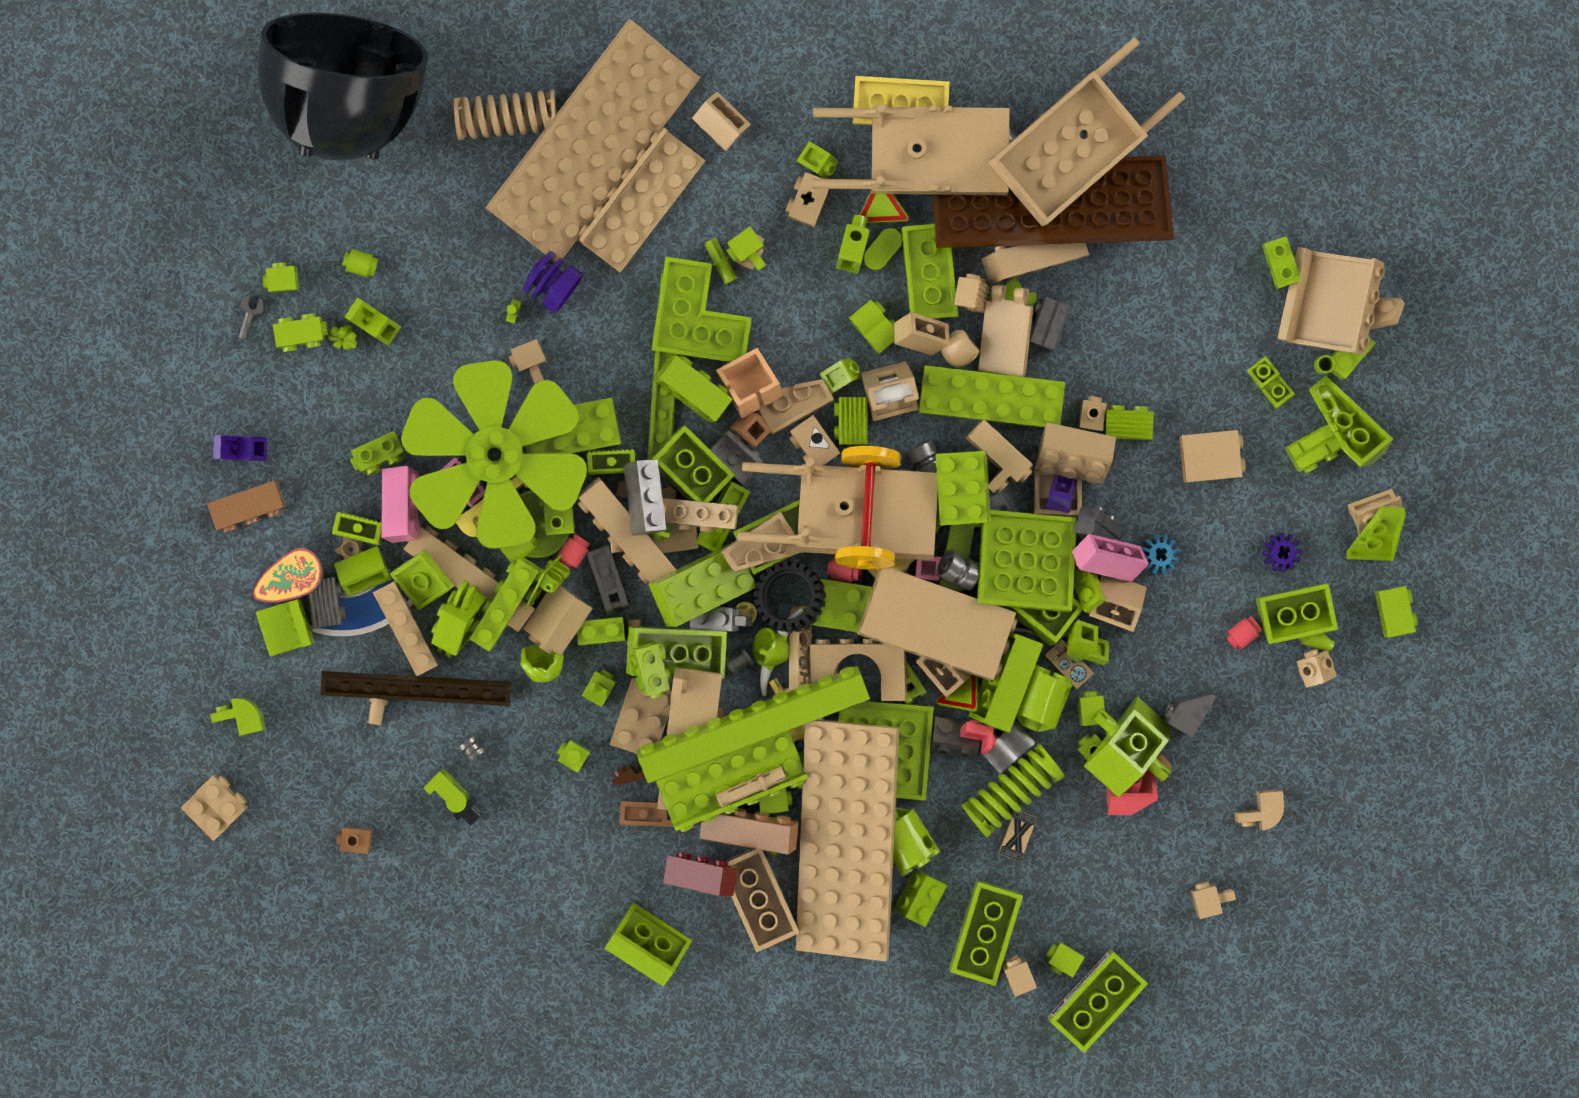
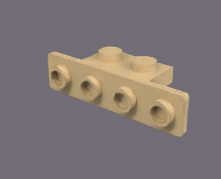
(700, 514)

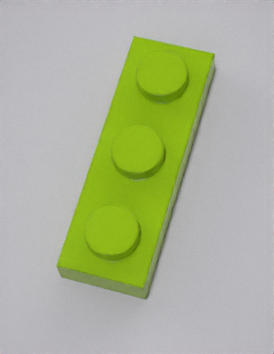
(730, 495)

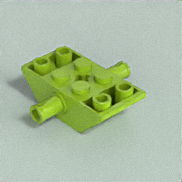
(1129, 747)

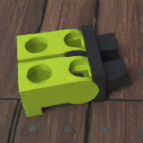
(455, 796)

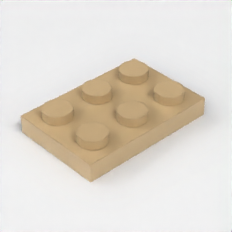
(641, 719)

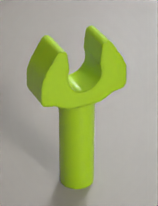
(513, 310)

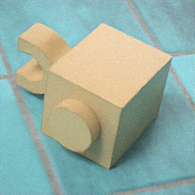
(528, 357)
(1208, 900)

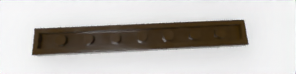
(415, 688)

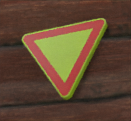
(883, 209)
(964, 697)

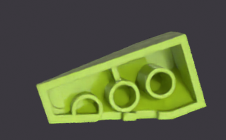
(1355, 430)

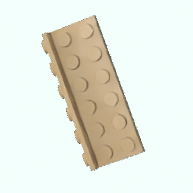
(640, 199)

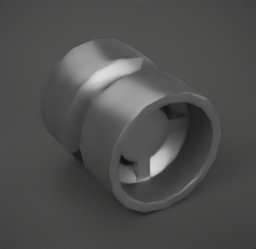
(923, 458)
(960, 571)

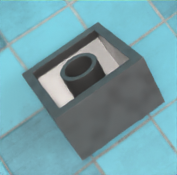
(1188, 712)

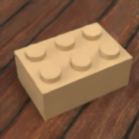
(1075, 453)

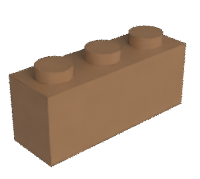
(247, 506)

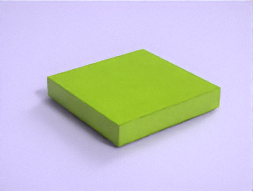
(421, 579)

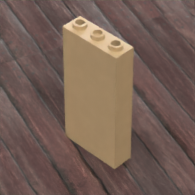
(937, 623)

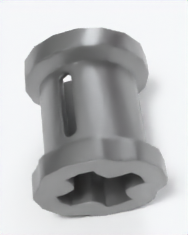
(739, 661)

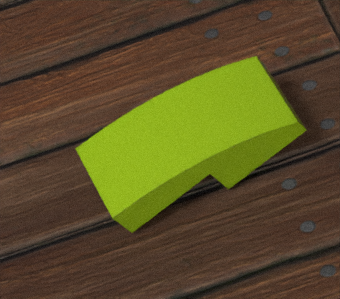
(1270, 382)

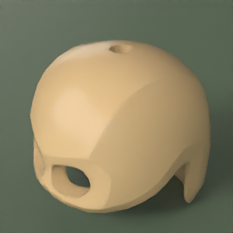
(960, 349)

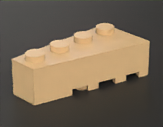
(1022, 259)

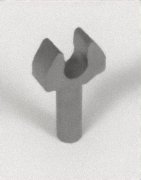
(249, 315)

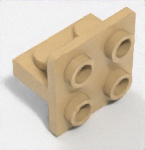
(1364, 510)

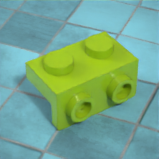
(920, 897)

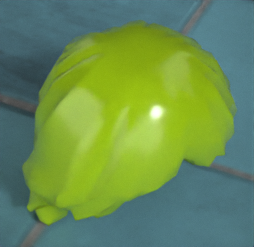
(541, 665)

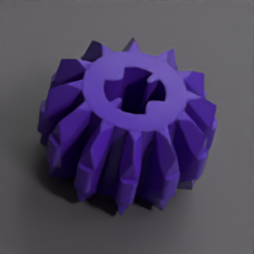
(1290, 553)

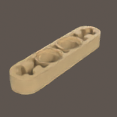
(796, 650)

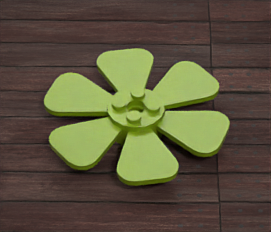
(551, 476)

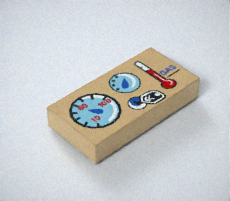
(1077, 671)

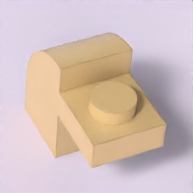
(1269, 812)

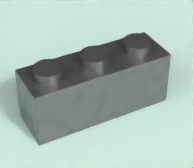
(644, 497)

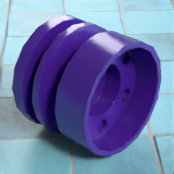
(552, 282)

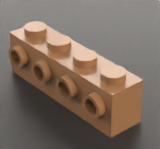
(752, 831)

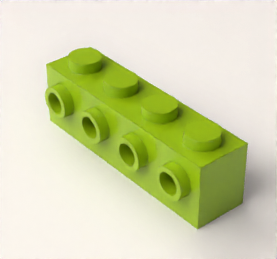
(505, 604)

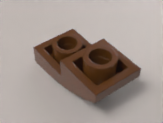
(627, 775)

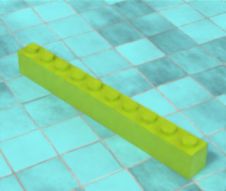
(752, 724)

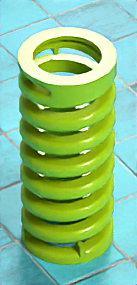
(977, 810)

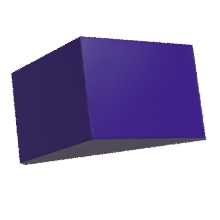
(1061, 494)

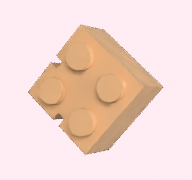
(749, 382)

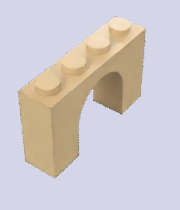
(891, 661)

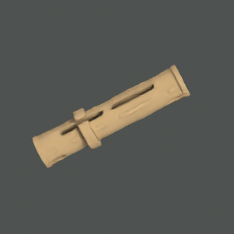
(754, 785)

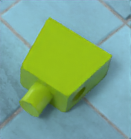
(852, 251)

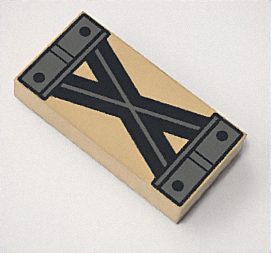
(1017, 835)

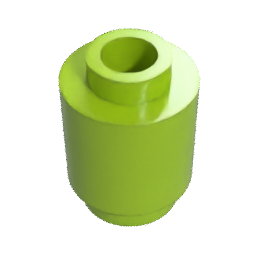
(360, 263)

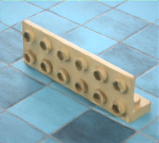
(692, 702)

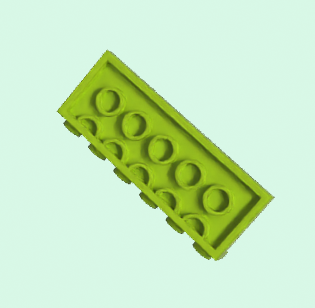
(692, 792)

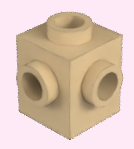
(1316, 668)

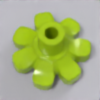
(343, 337)

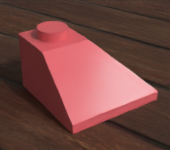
(1135, 798)

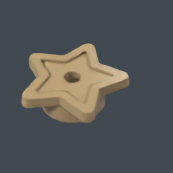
(347, 543)

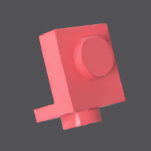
(977, 731)

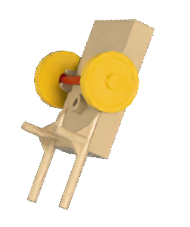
(886, 515)

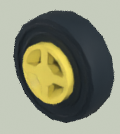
(748, 608)

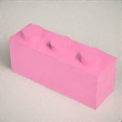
(398, 511)
(1110, 557)

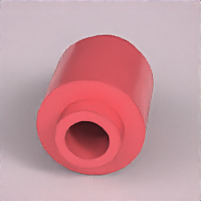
(573, 551)
(843, 573)
(1243, 633)

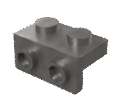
(733, 454)
(947, 739)

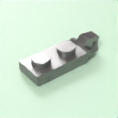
(721, 620)

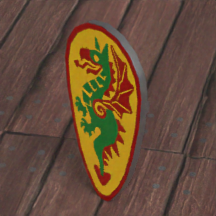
(290, 577)

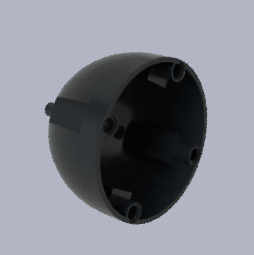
(339, 82)

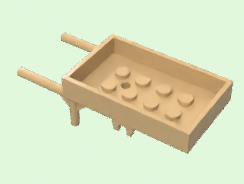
(952, 154)
(1049, 159)

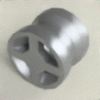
(472, 748)

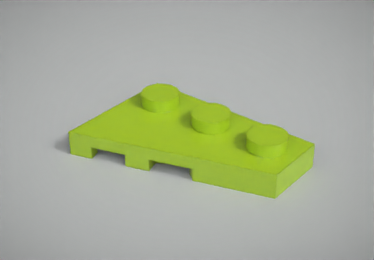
(1380, 536)

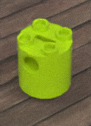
(1043, 700)
(911, 842)

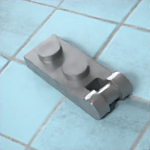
(607, 579)

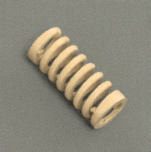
(464, 120)

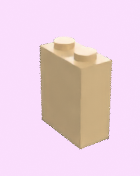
(1211, 456)
(556, 620)

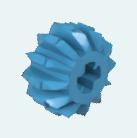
(1168, 554)

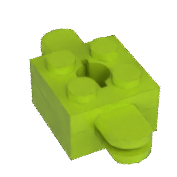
(457, 618)

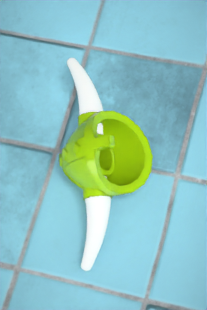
(771, 649)

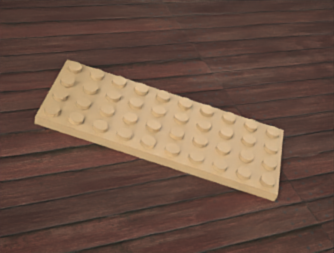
(593, 141)
(847, 839)

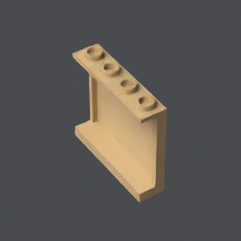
(1331, 302)

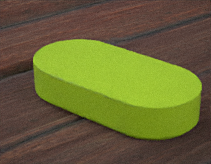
(882, 249)

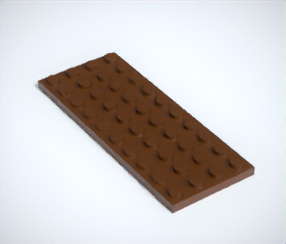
(1121, 206)

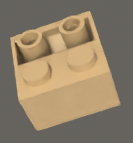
(1122, 602)
(944, 677)

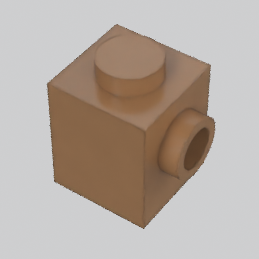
(751, 429)
(355, 839)

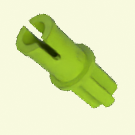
(720, 261)

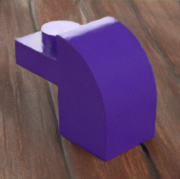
(240, 448)

